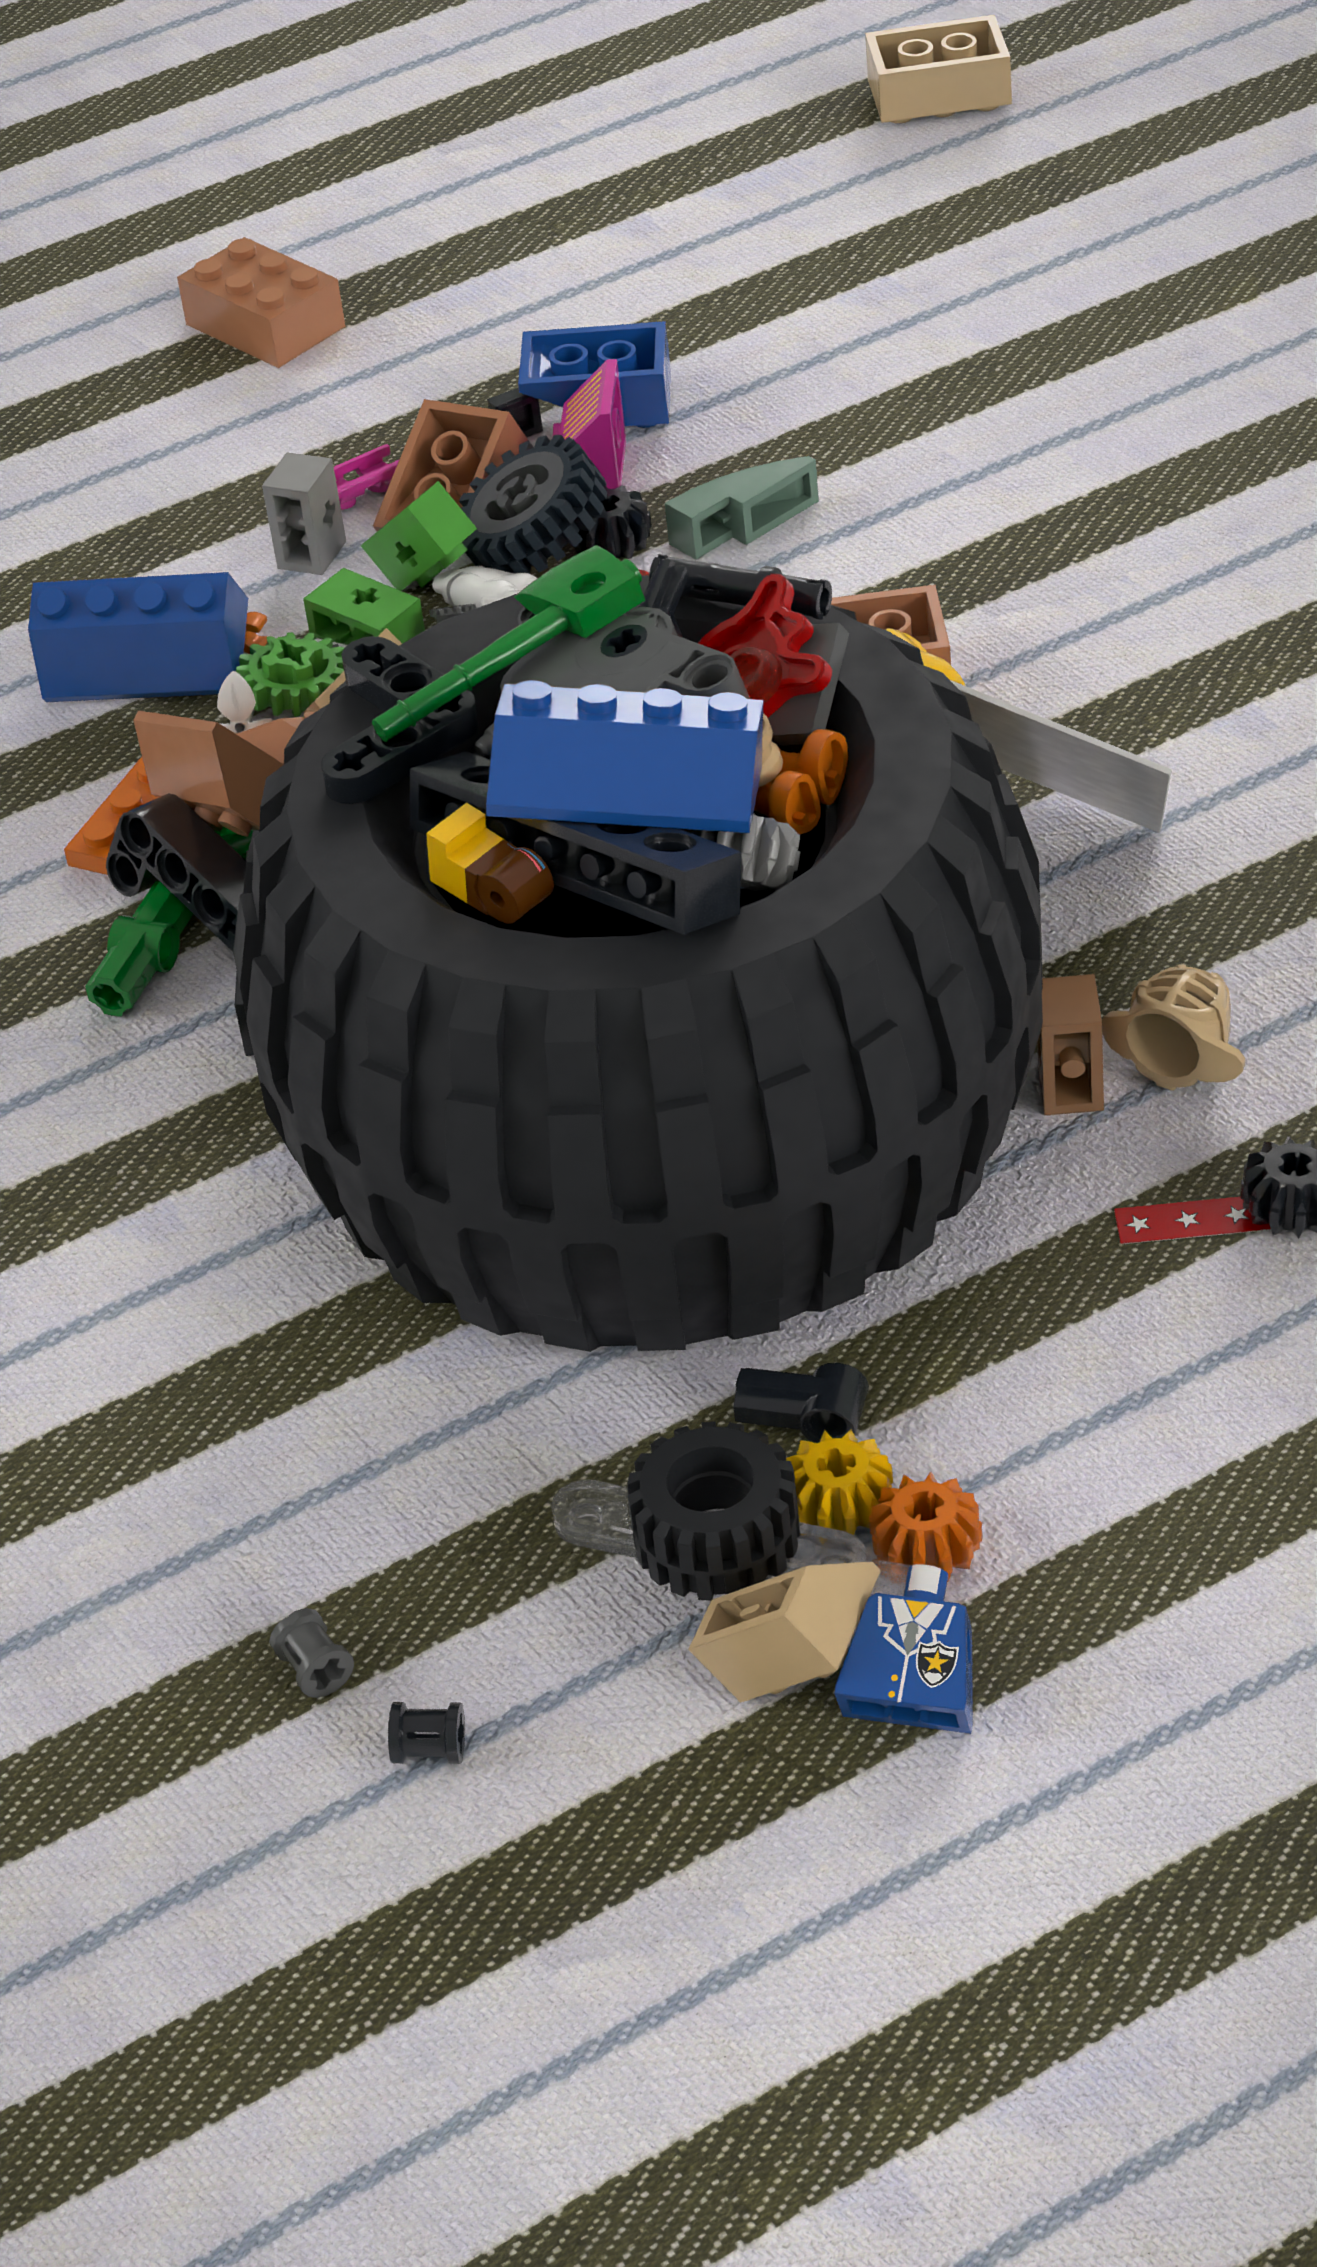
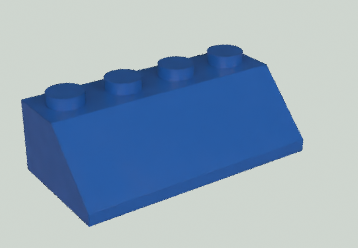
(136, 636)
(625, 757)

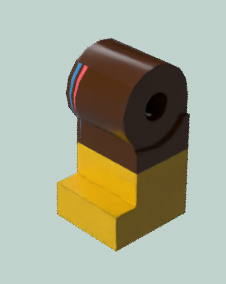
(485, 867)

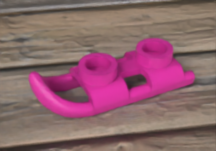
(373, 475)

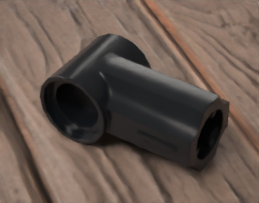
(812, 1403)

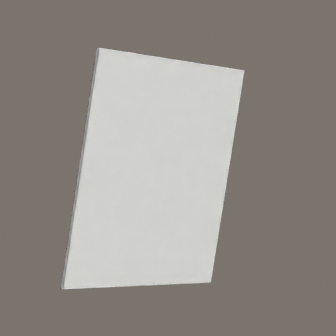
(1072, 761)

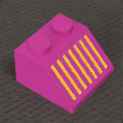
(596, 422)

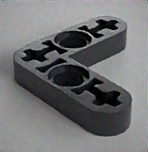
(364, 762)

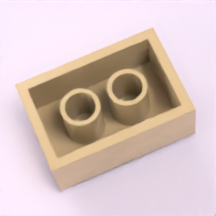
(938, 69)

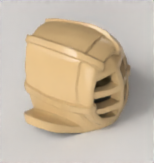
(1177, 1029)

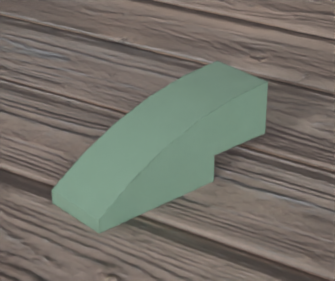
(741, 505)

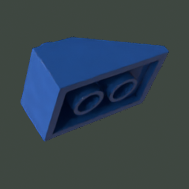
(562, 359)

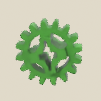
(290, 671)

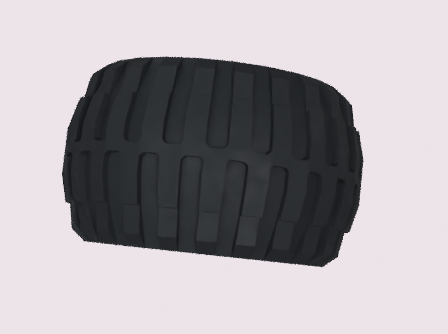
(633, 1118)

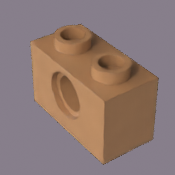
(1071, 1046)

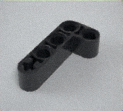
(180, 850)

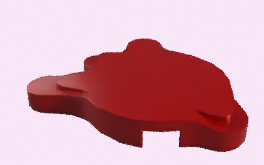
(772, 626)

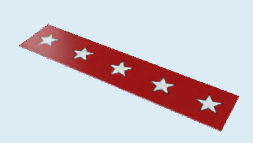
(1184, 1220)

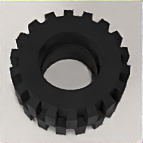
(707, 1472)

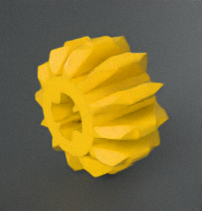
(839, 1481)

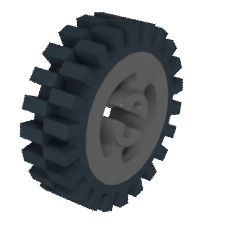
(532, 505)

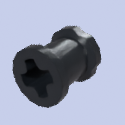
(405, 1743)

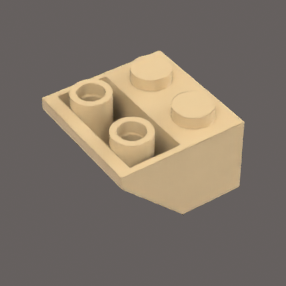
(784, 1628)

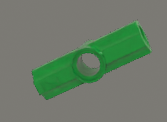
(137, 950)

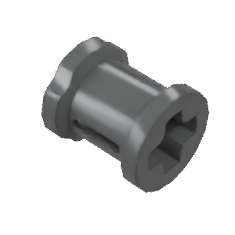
(310, 1651)

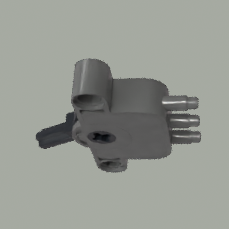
(631, 653)

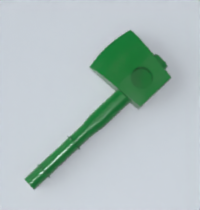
(571, 597)

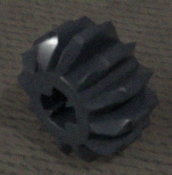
(621, 526)
(1282, 1186)

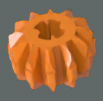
(926, 1524)

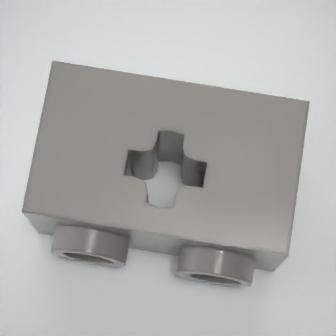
(304, 513)

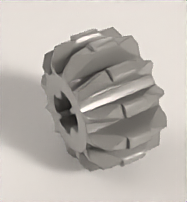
(767, 853)

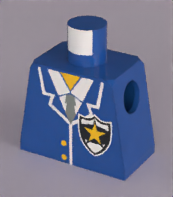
(911, 1658)

